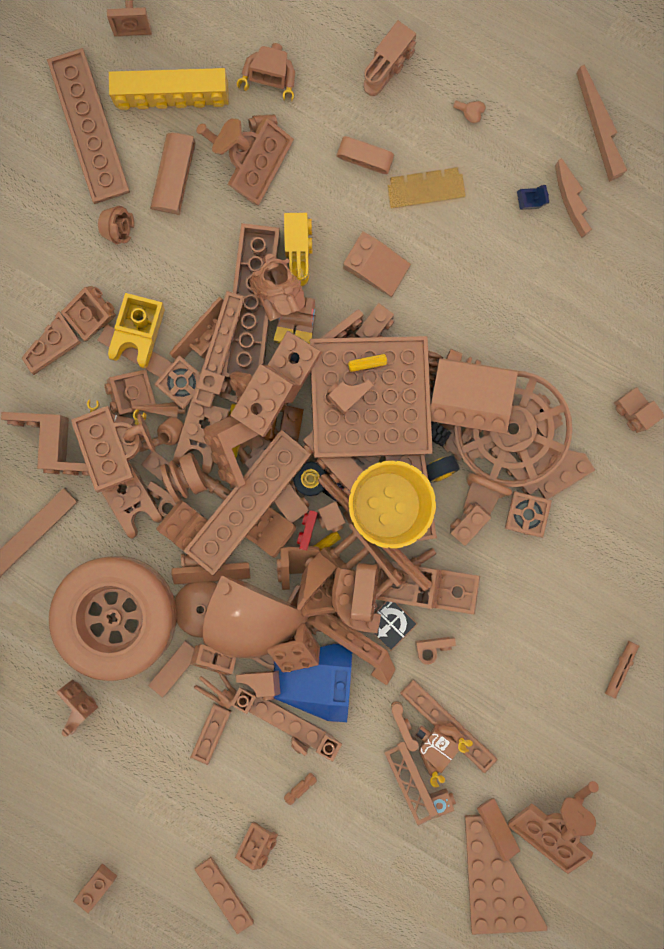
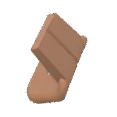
(484, 492)

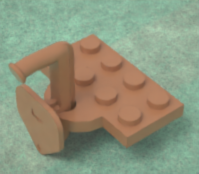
(258, 158)
(110, 446)
(559, 833)

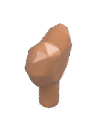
(471, 110)

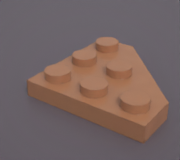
(572, 469)

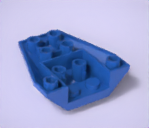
(320, 688)

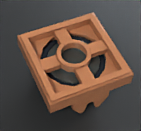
(180, 382)
(526, 514)

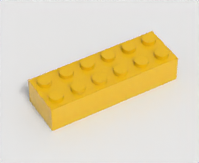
(169, 88)

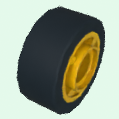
(442, 468)

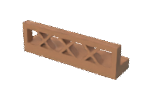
(415, 775)

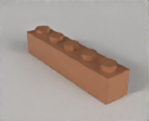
(518, 474)

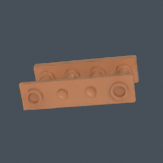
(333, 556)

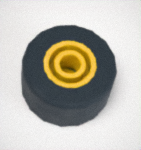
(308, 484)

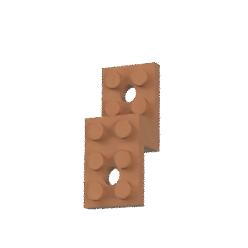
(276, 383)
(439, 595)

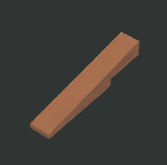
(602, 126)

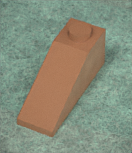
(314, 577)

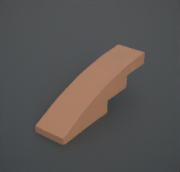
(569, 191)

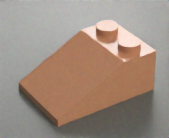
(376, 264)

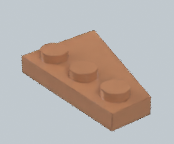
(53, 344)
(321, 602)

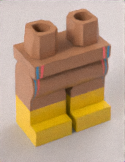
(301, 319)

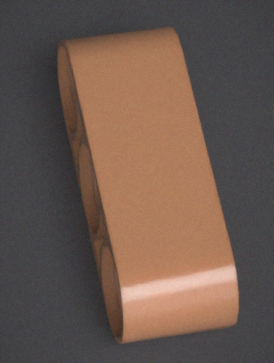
(365, 155)
(365, 592)

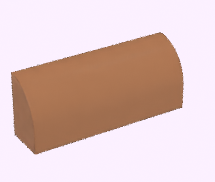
(173, 173)

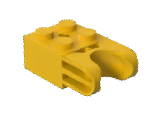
(298, 245)
(134, 333)

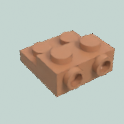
(88, 312)
(129, 391)
(182, 524)

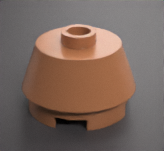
(115, 224)

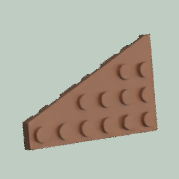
(495, 890)

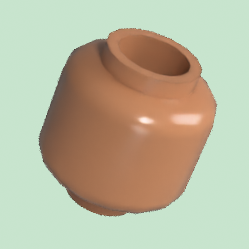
(170, 431)

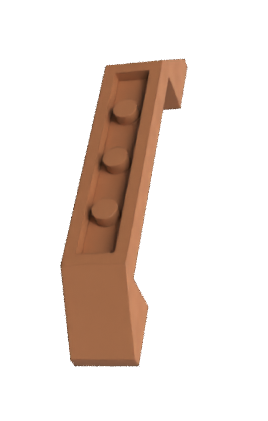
(356, 643)
(288, 722)

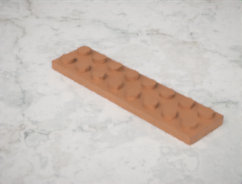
(88, 126)
(247, 503)

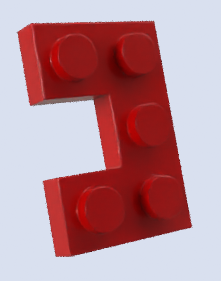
(305, 537)

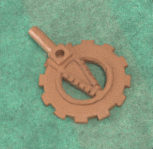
(467, 435)

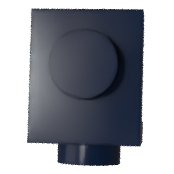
(533, 197)

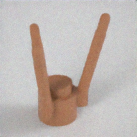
(224, 697)

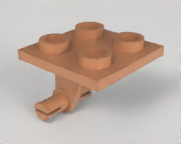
(79, 702)

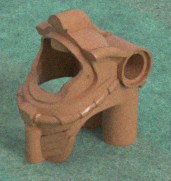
(277, 288)

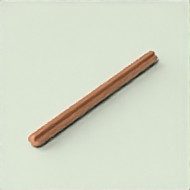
(395, 553)

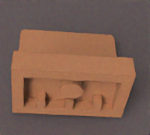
(298, 653)

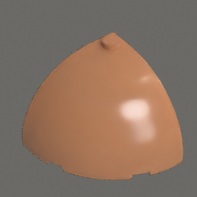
(248, 620)

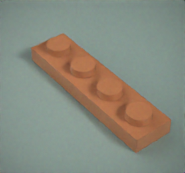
(224, 895)

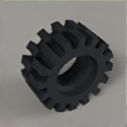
(439, 434)

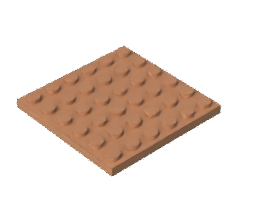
(390, 415)

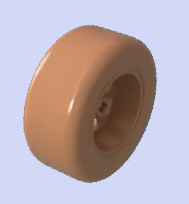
(72, 623)

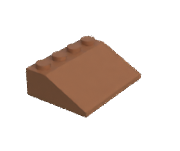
(473, 395)

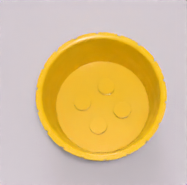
(392, 504)

